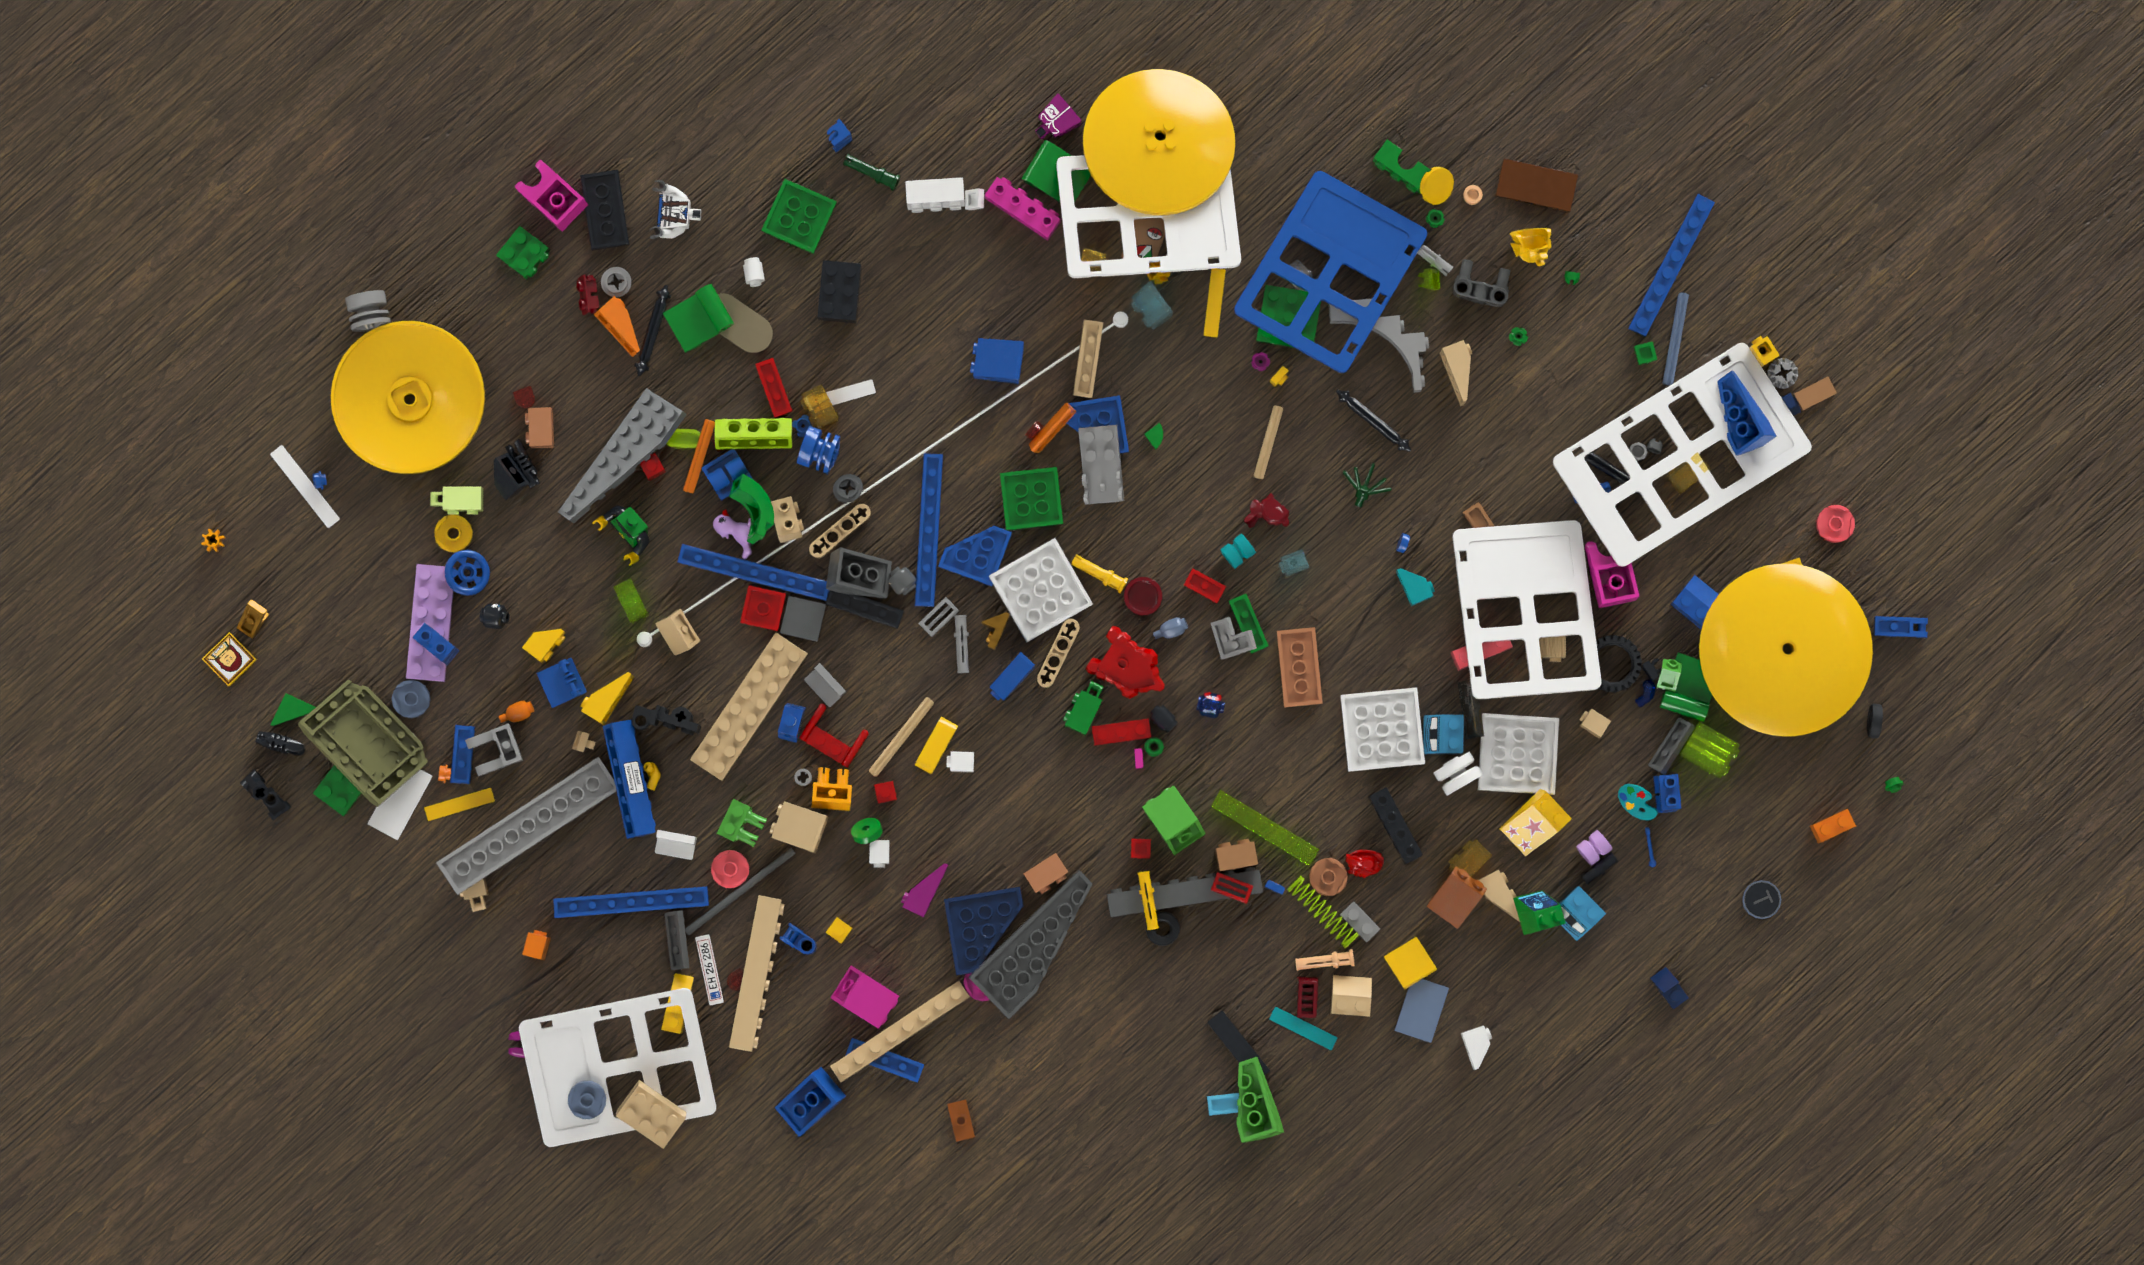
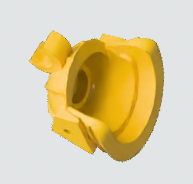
(1532, 244)

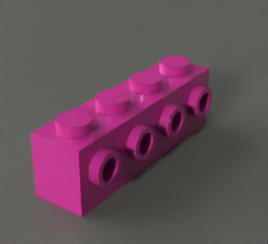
(1022, 208)

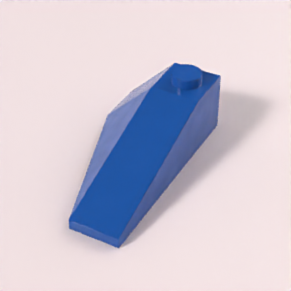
(1745, 420)

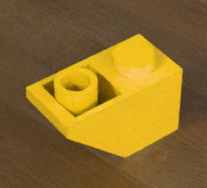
(542, 643)

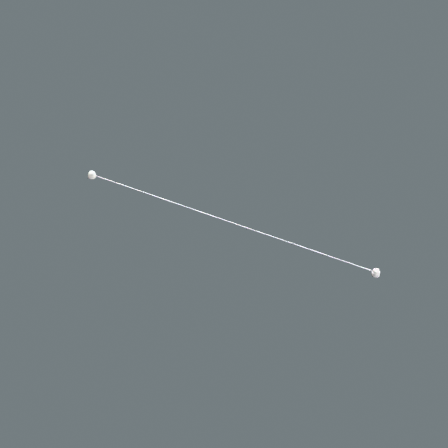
(1120, 320)

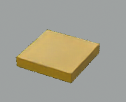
(1410, 963)

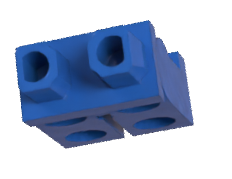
(1669, 791)

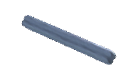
(1675, 339)

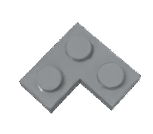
(1229, 643)

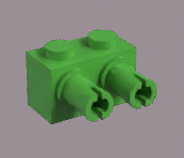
(734, 820)

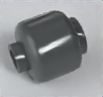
(902, 580)

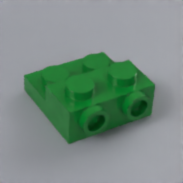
(523, 253)

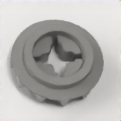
(608, 277)
(1779, 381)

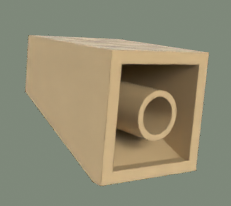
(799, 827)

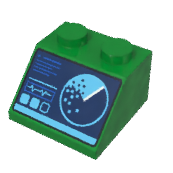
(1538, 912)

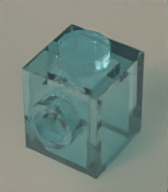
(1293, 563)

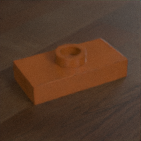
(961, 1120)

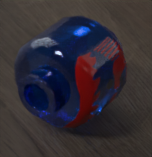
(1210, 705)

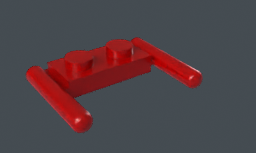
(828, 744)

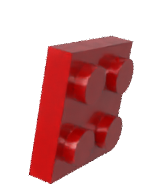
(763, 608)

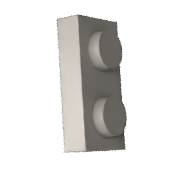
(1360, 921)

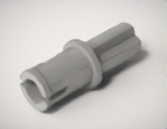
(1435, 260)

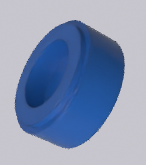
(1403, 543)

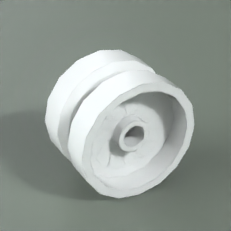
(1457, 772)

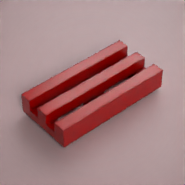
(1247, 893)

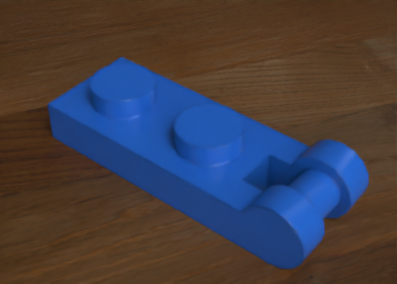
(1900, 626)

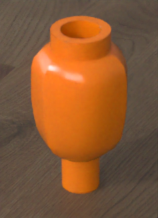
(517, 712)

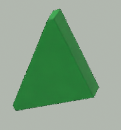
(291, 709)

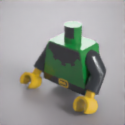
(630, 527)

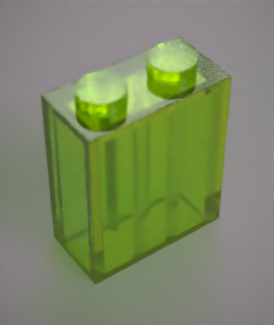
(1710, 750)

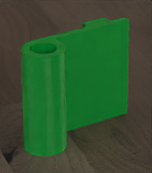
(1043, 172)
(698, 318)
(1692, 692)

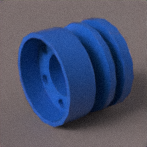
(819, 450)

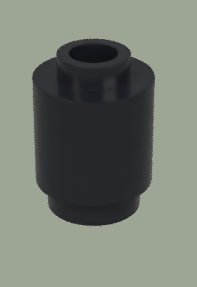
(1163, 718)

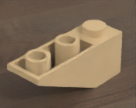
(1499, 893)

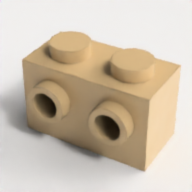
(786, 520)

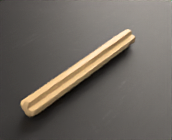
(901, 736)

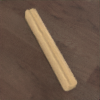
(1268, 442)

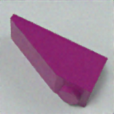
(921, 895)

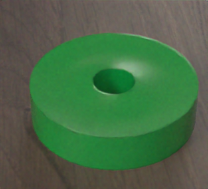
(866, 830)

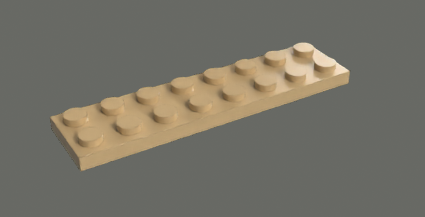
(749, 706)

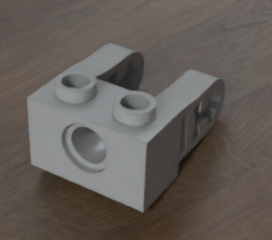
(506, 744)

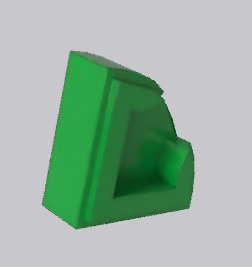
(1155, 436)

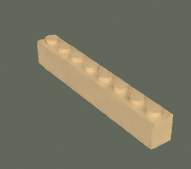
(755, 973)

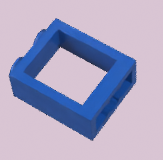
(435, 644)

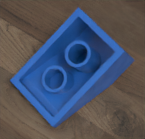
(810, 1101)

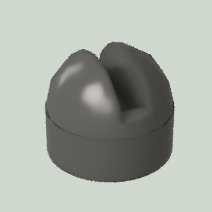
(1654, 447)

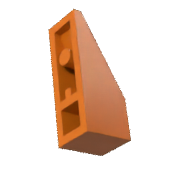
(617, 321)

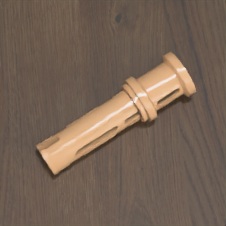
(1334, 960)

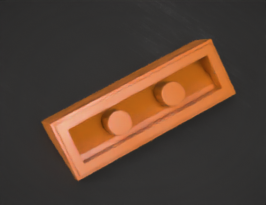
(1052, 428)

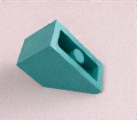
(1415, 586)

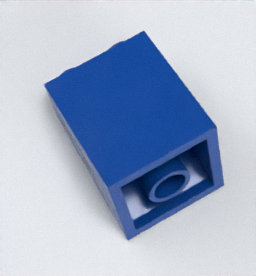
(997, 360)

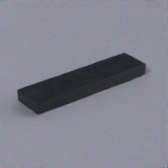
(866, 608)
(1234, 1040)

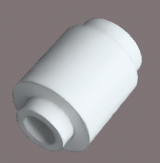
(753, 272)

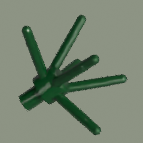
(1362, 490)

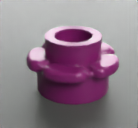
(1260, 366)

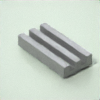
(928, 616)

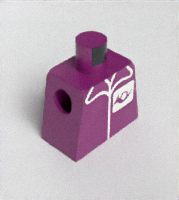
(1057, 119)

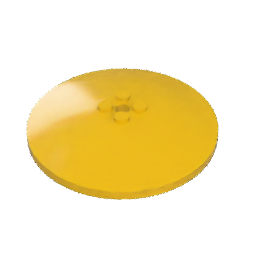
(1153, 173)
(372, 391)

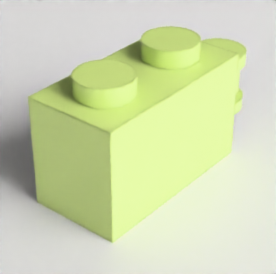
(459, 500)

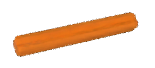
(699, 456)

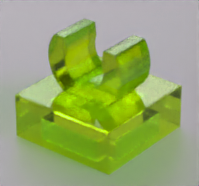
(1431, 279)

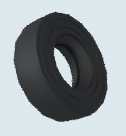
(1874, 721)
(1174, 930)

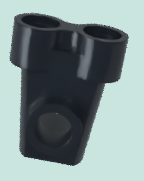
(276, 806)

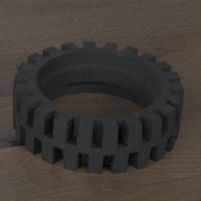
(1636, 662)

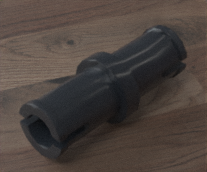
(1599, 868)

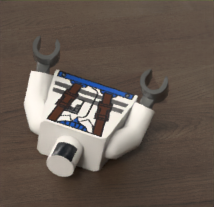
(673, 212)

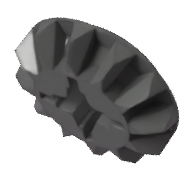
(843, 483)

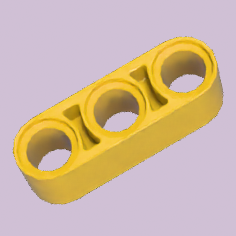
(936, 745)

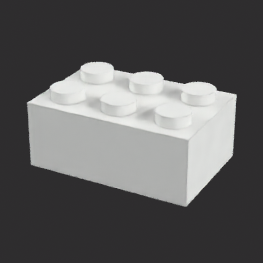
(935, 194)

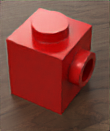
(652, 467)

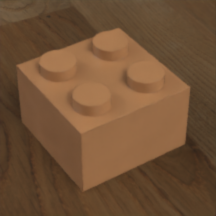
(1236, 856)

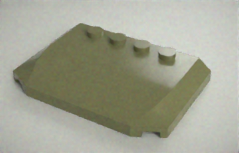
(365, 741)

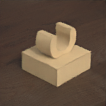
(581, 741)

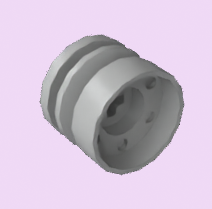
(367, 309)

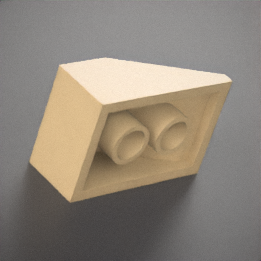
(1457, 364)

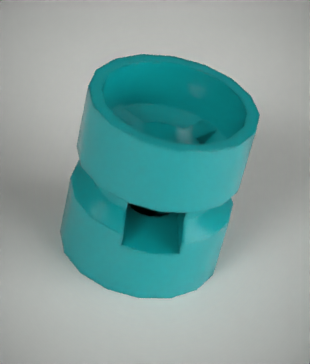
(1240, 549)

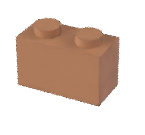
(540, 427)
(1046, 873)

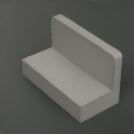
(825, 685)

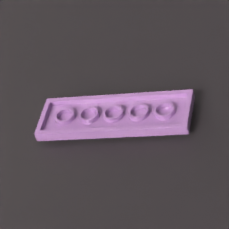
(434, 607)

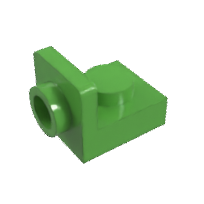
(1669, 675)

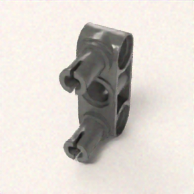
(1479, 291)

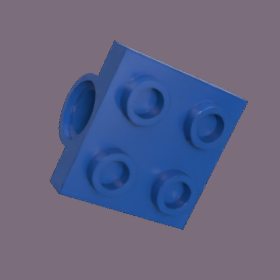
(724, 471)

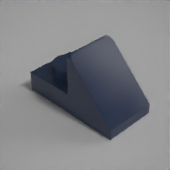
(1669, 988)

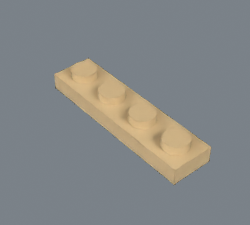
(1087, 358)

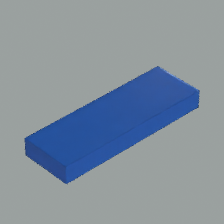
(462, 755)

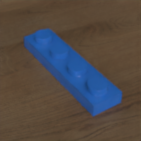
(893, 1063)

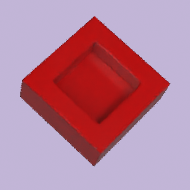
(885, 792)
(1140, 848)

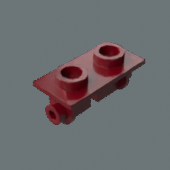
(585, 286)

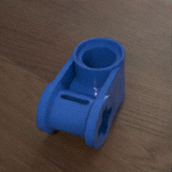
(797, 939)

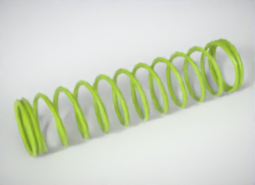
(1345, 943)

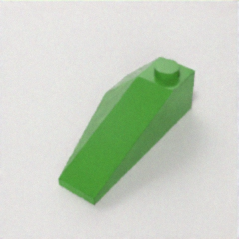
(1256, 1107)

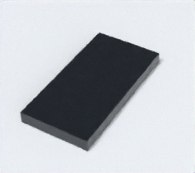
(605, 210)

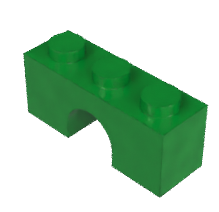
(1387, 160)

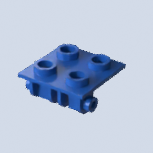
(561, 682)

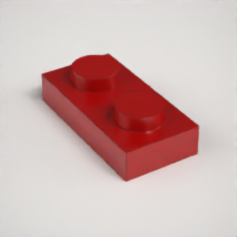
(1204, 586)

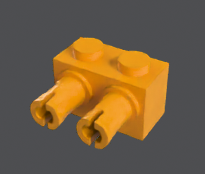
(832, 796)

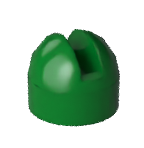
(1572, 276)

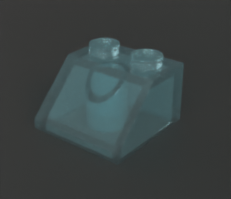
(1151, 306)

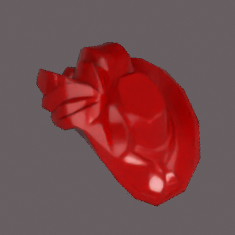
(1364, 862)

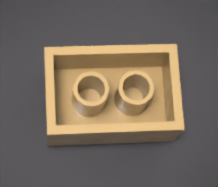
(651, 1114)

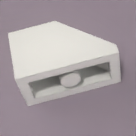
(1476, 1044)

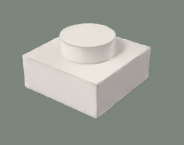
(974, 199)

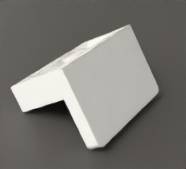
(675, 844)

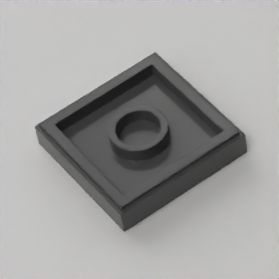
(803, 619)

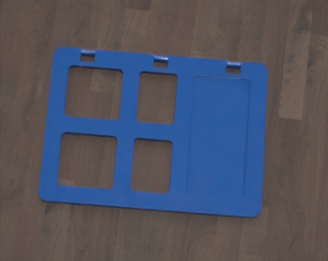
(1352, 233)

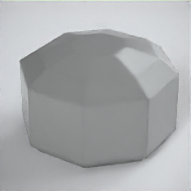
(1638, 451)

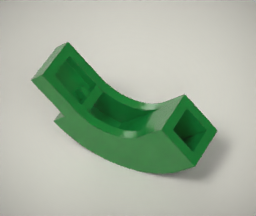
(757, 503)

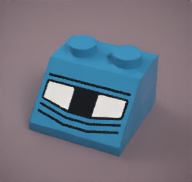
(1443, 734)
(1580, 913)

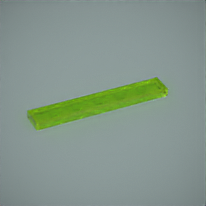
(1264, 827)

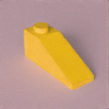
(673, 1016)

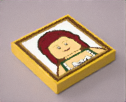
(229, 659)

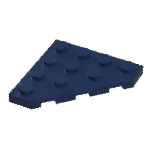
(978, 924)

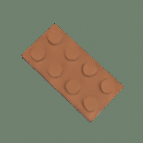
(1299, 667)

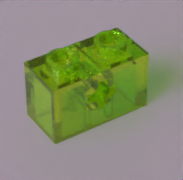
(631, 600)

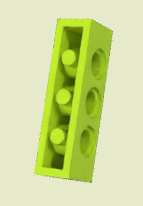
(753, 433)

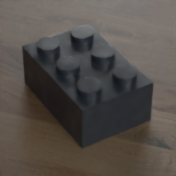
(839, 291)

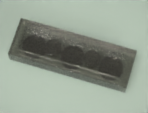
(1471, 710)

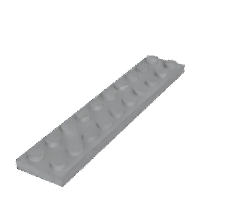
(527, 826)

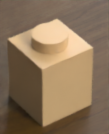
(1594, 722)

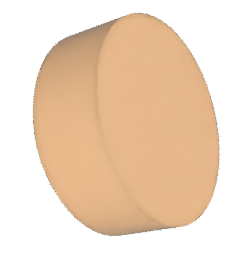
(1472, 195)

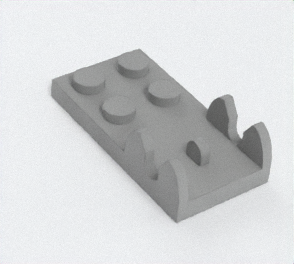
(1101, 464)

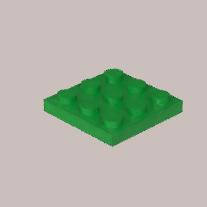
(799, 216)
(1282, 306)
(1031, 498)

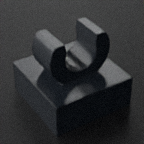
(1650, 670)

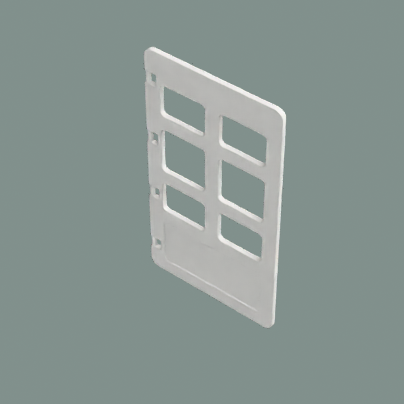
(1757, 464)

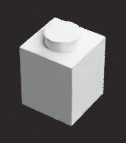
(961, 761)
(879, 853)

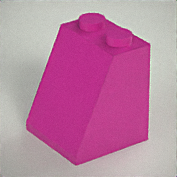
(865, 997)

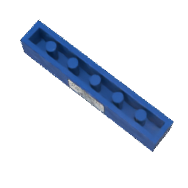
(629, 779)

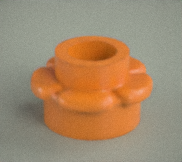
(444, 773)

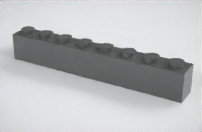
(1182, 893)

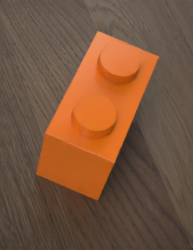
(1832, 826)
(536, 945)

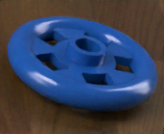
(461, 557)

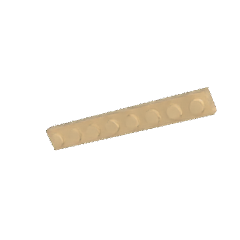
(899, 1031)

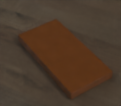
(1536, 185)

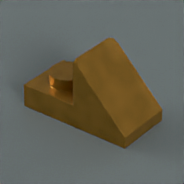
(252, 619)
(997, 623)

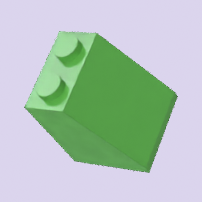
(1173, 820)

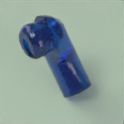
(1649, 692)

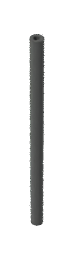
(738, 892)

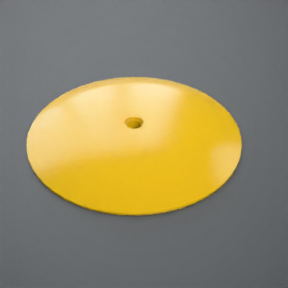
(1746, 658)

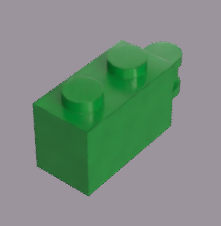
(1084, 709)

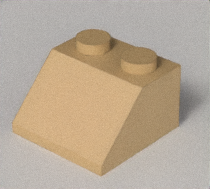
(1351, 995)

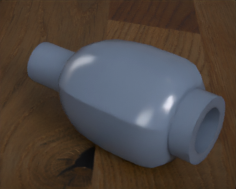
(1171, 628)

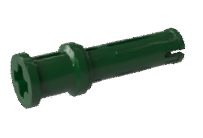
(880, 175)

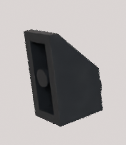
(508, 477)

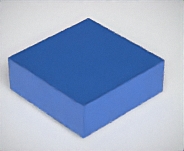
(1274, 887)

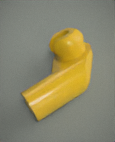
(653, 774)

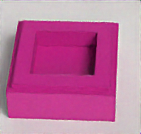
(1138, 758)

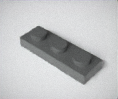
(1671, 746)
(676, 940)

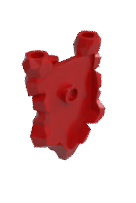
(1127, 665)

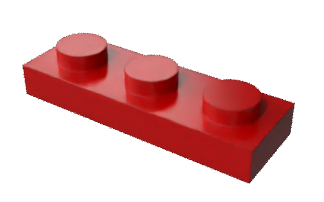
(773, 388)
(1121, 732)

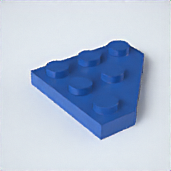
(1100, 413)
(977, 555)

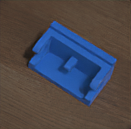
(841, 135)

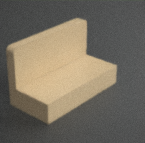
(678, 632)

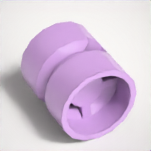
(1594, 847)

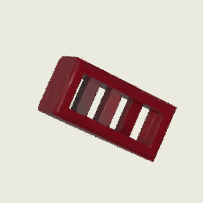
(1307, 980)

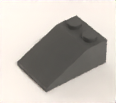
(858, 574)

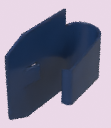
(1791, 403)

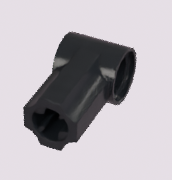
(255, 785)

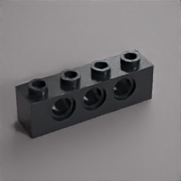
(1395, 826)

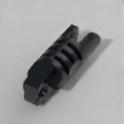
(524, 463)
(279, 743)

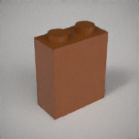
(1457, 897)

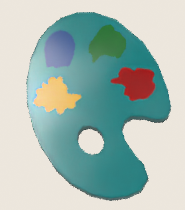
(1633, 798)

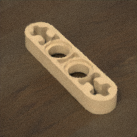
(842, 534)
(1060, 654)

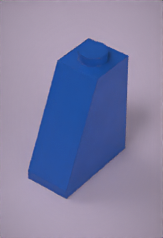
(1011, 677)

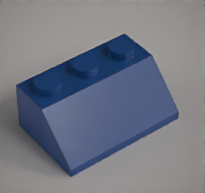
(1695, 600)

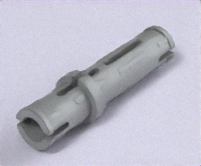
(960, 624)

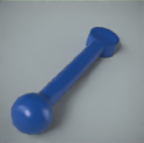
(1652, 863)

